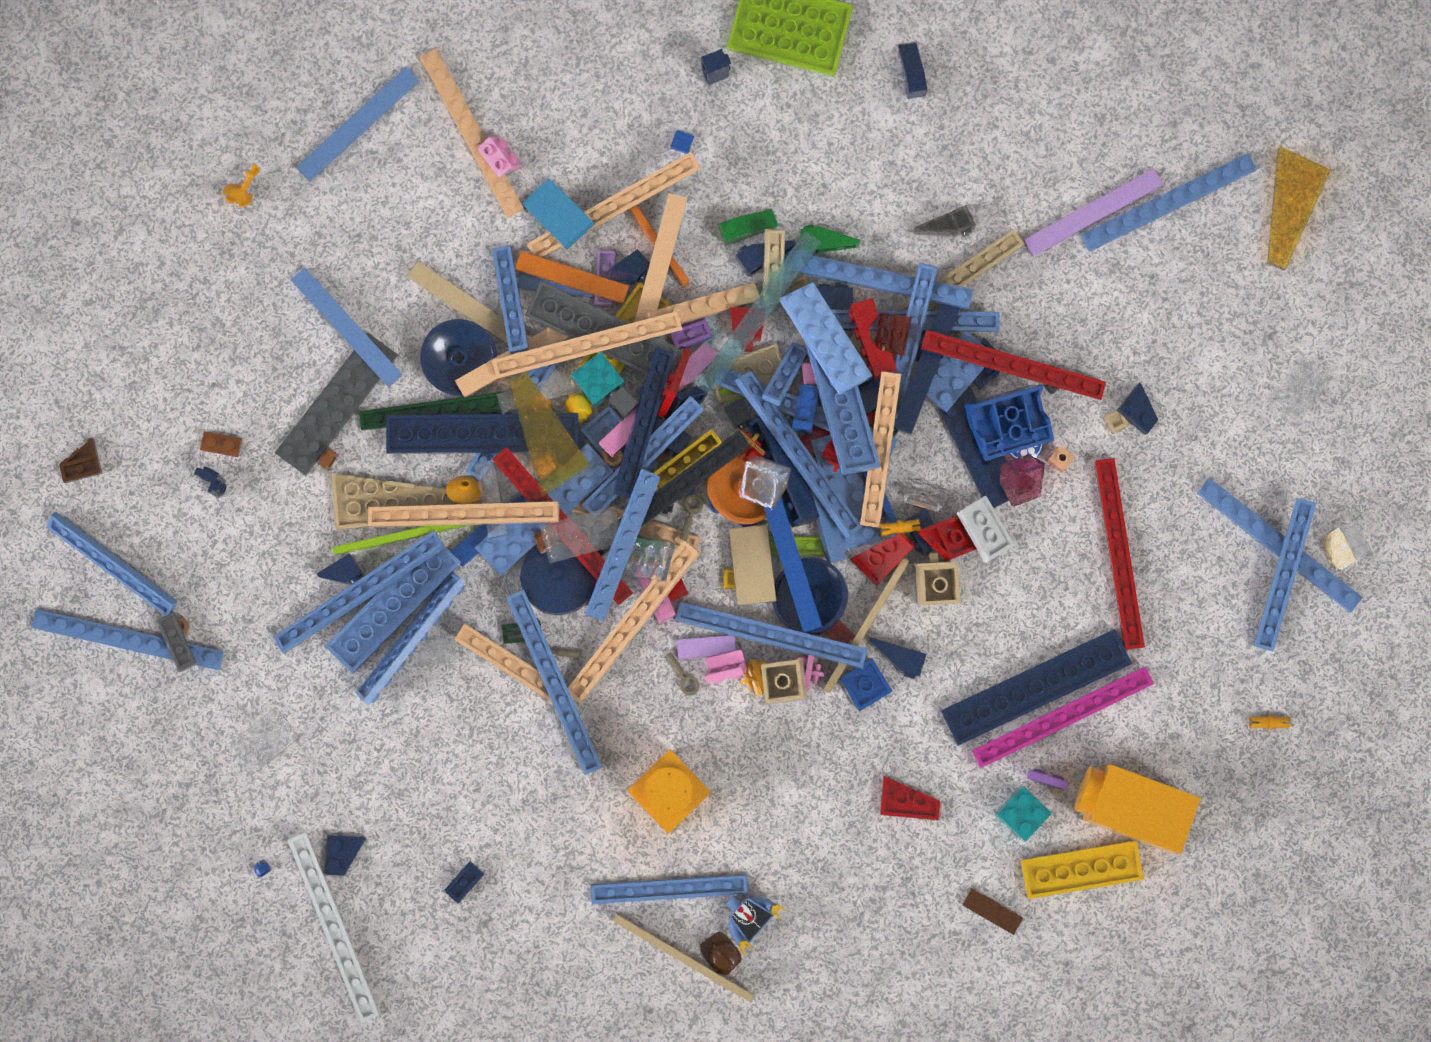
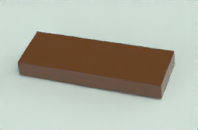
(992, 911)

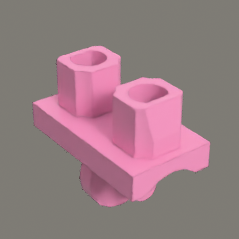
(808, 664)

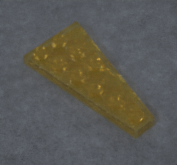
(1294, 198)
(548, 442)

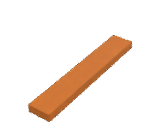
(652, 236)
(572, 277)

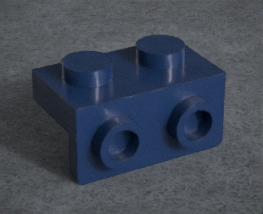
(217, 483)

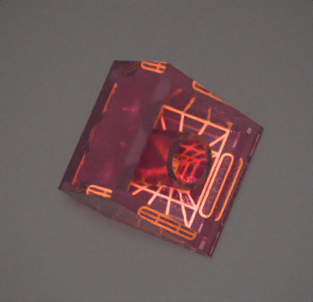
(1022, 479)

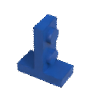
(805, 409)

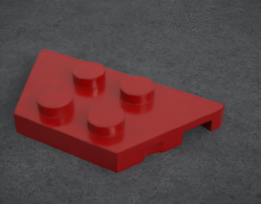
(948, 538)

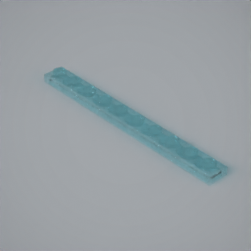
(758, 314)

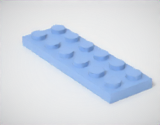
(826, 338)

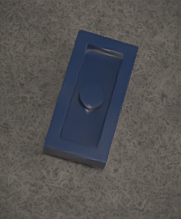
(464, 882)

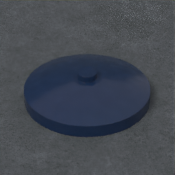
(453, 351)
(556, 586)
(828, 591)

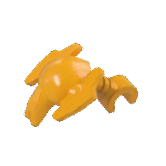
(237, 192)

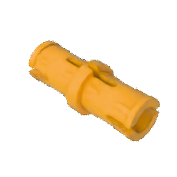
(899, 526)
(1269, 722)

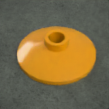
(463, 490)

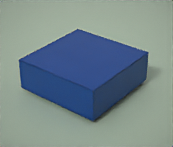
(682, 142)

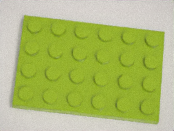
(792, 32)

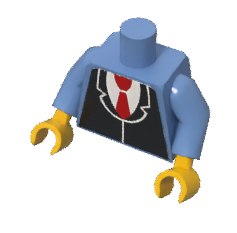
(750, 918)

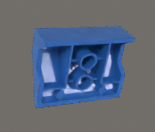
(1009, 422)

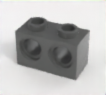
(622, 402)

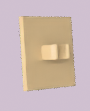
(934, 561)

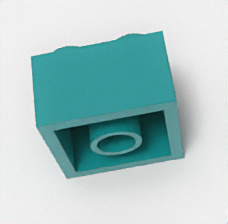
(597, 379)
(1023, 813)

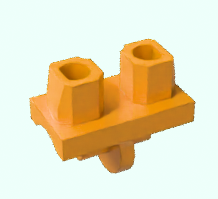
(753, 677)

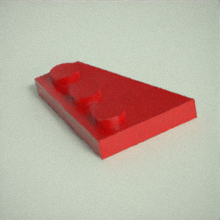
(883, 557)
(906, 802)

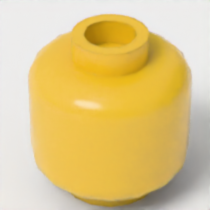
(579, 404)

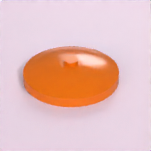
(724, 494)

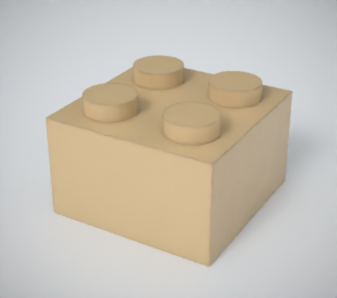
(937, 584)
(784, 682)

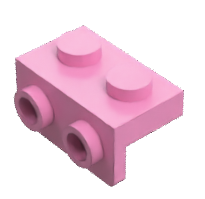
(499, 156)
(725, 666)

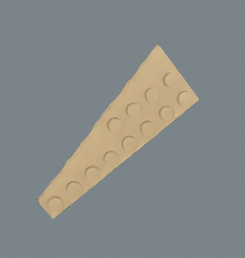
(355, 494)

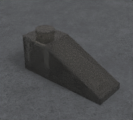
(950, 224)

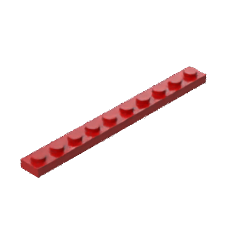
(1013, 365)
(531, 492)
(1119, 554)

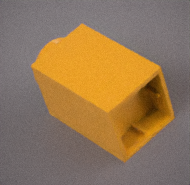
(1136, 807)

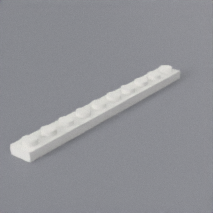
(334, 927)

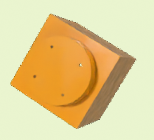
(669, 791)

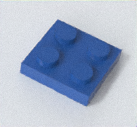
(865, 685)

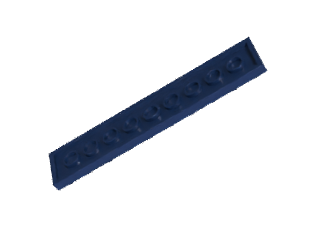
(463, 433)
(984, 473)
(1036, 687)

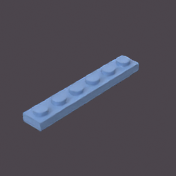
(510, 299)

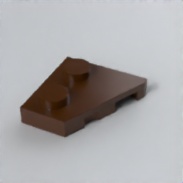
(81, 463)

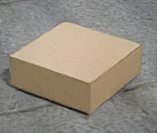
(1116, 421)

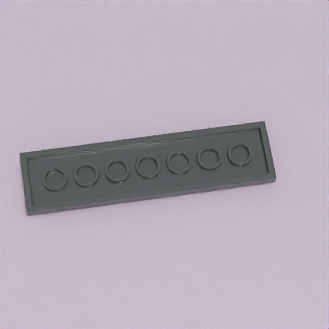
(578, 318)
(331, 411)

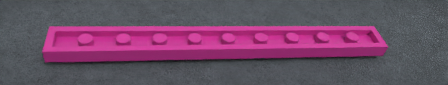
(1062, 717)

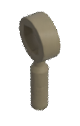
(688, 521)
(565, 652)
(679, 670)

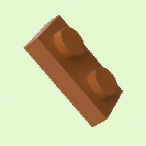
(221, 444)

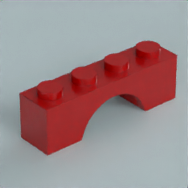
(863, 316)

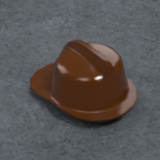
(720, 953)

